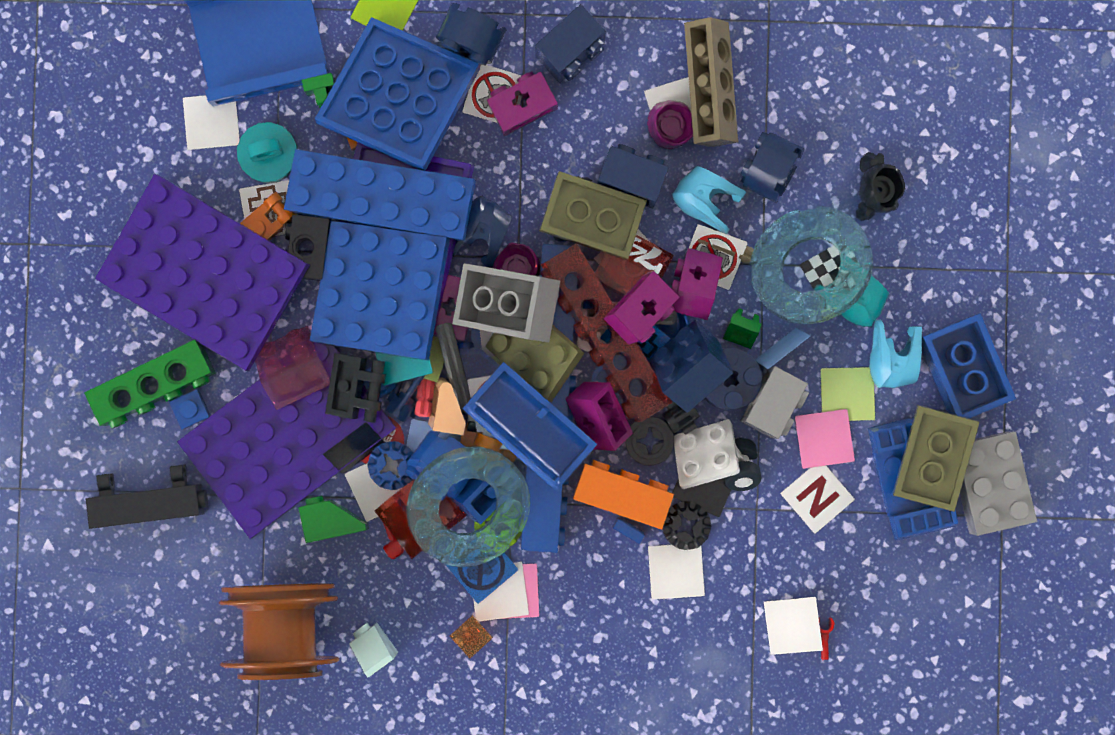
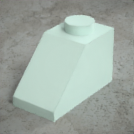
(372, 648)

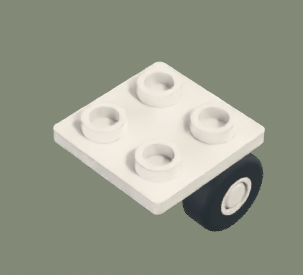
(715, 454)

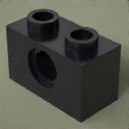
(312, 229)

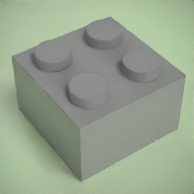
(775, 403)

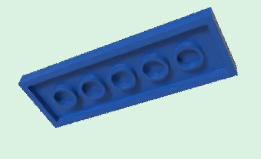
(379, 195)

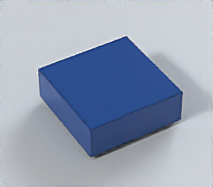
(628, 530)

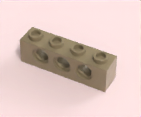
(711, 82)

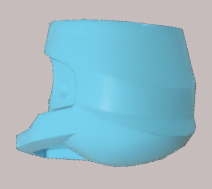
(695, 194)
(894, 368)

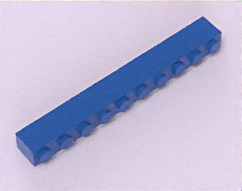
(546, 505)

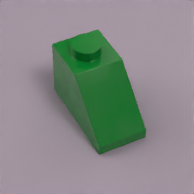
(328, 520)

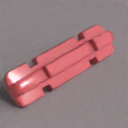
(424, 395)

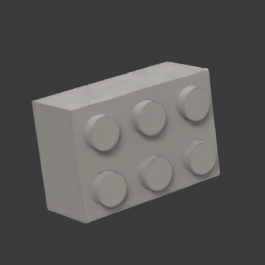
(506, 302)
(996, 486)

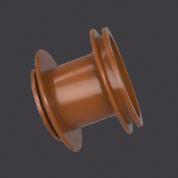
(279, 630)

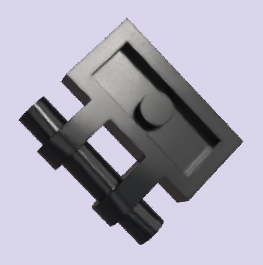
(347, 384)

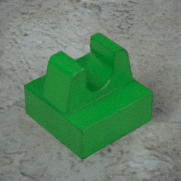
(319, 86)
(742, 330)

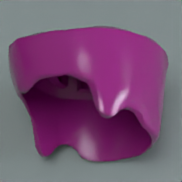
(670, 124)
(518, 259)

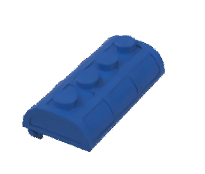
(529, 426)

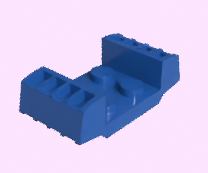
(905, 516)

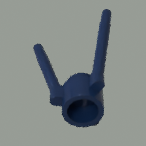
(402, 403)

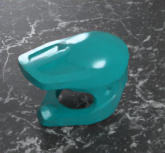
(868, 306)

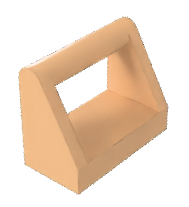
(446, 412)

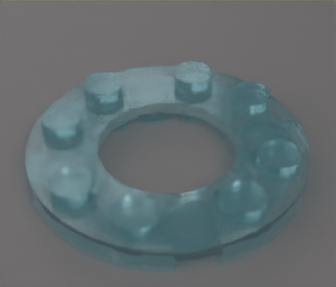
(786, 234)
(495, 536)

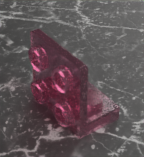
(291, 368)

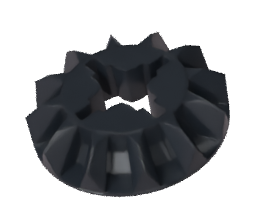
(659, 451)
(701, 529)

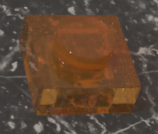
(471, 636)

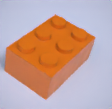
(623, 494)

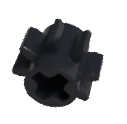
(679, 419)

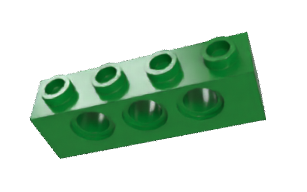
(104, 397)

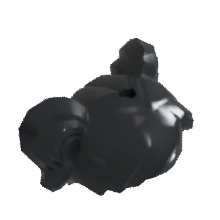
(886, 179)

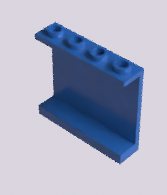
(256, 46)

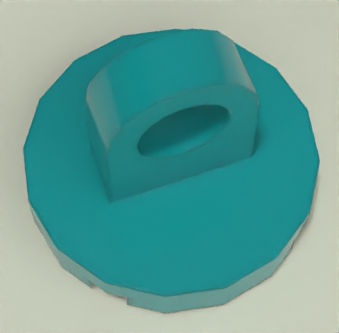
(266, 152)

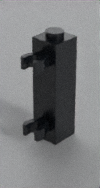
(145, 506)

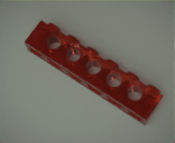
(637, 367)

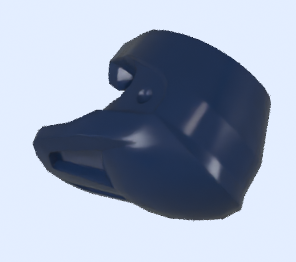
(489, 223)

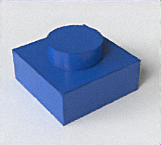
(189, 409)

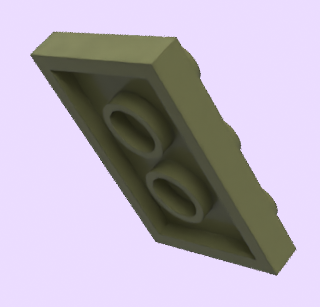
(592, 215)
(538, 362)
(936, 458)

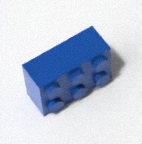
(966, 367)

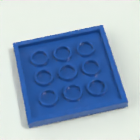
(397, 94)
(380, 290)

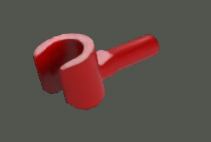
(393, 548)
(824, 638)

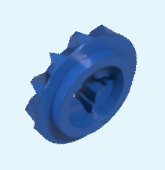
(377, 461)

